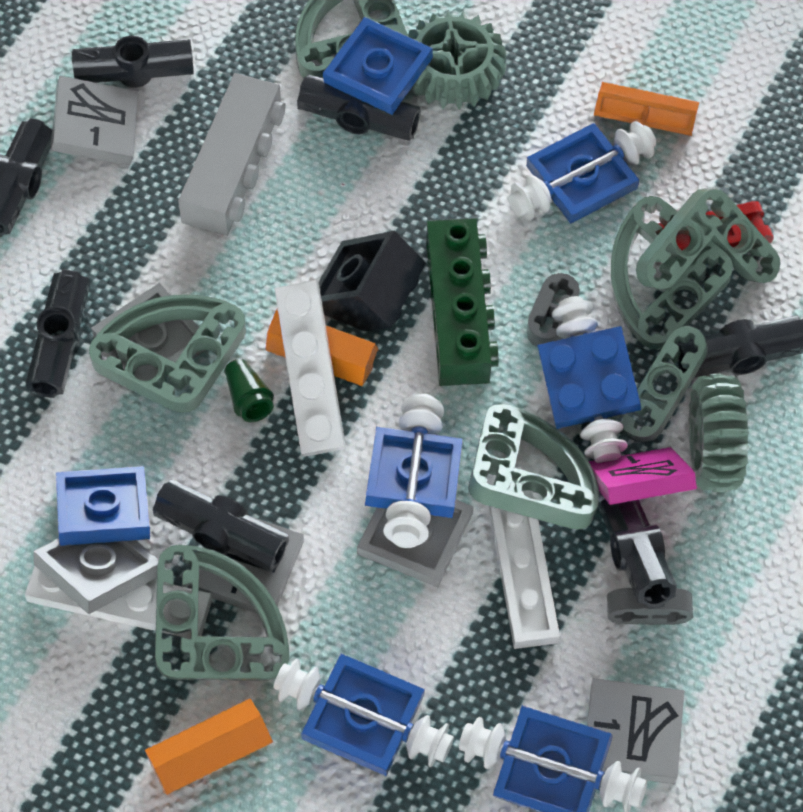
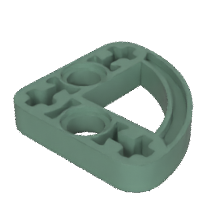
(322, 50)
(630, 312)
(184, 370)
(511, 481)
(200, 646)

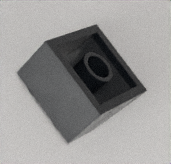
(370, 280)

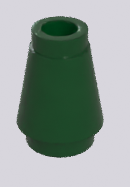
(248, 391)

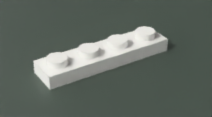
(310, 368)
(524, 578)
(133, 609)

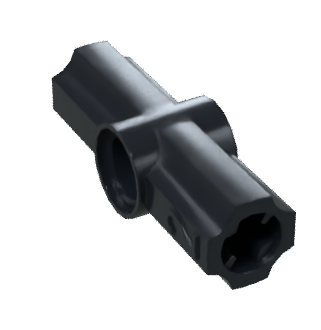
(133, 61)
(355, 114)
(22, 170)
(747, 346)
(52, 353)
(220, 525)
(639, 552)

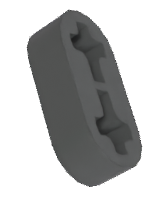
(544, 307)
(624, 609)

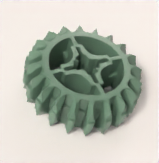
(477, 56)
(718, 432)

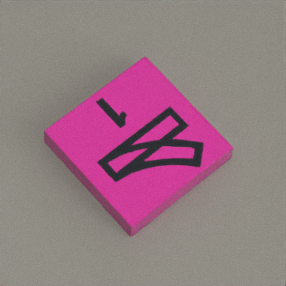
(643, 475)

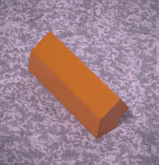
(647, 108)
(350, 355)
(208, 746)

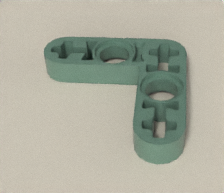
(702, 230)
(664, 405)

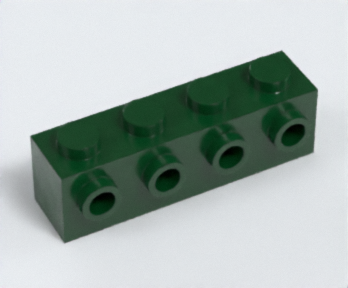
(459, 303)

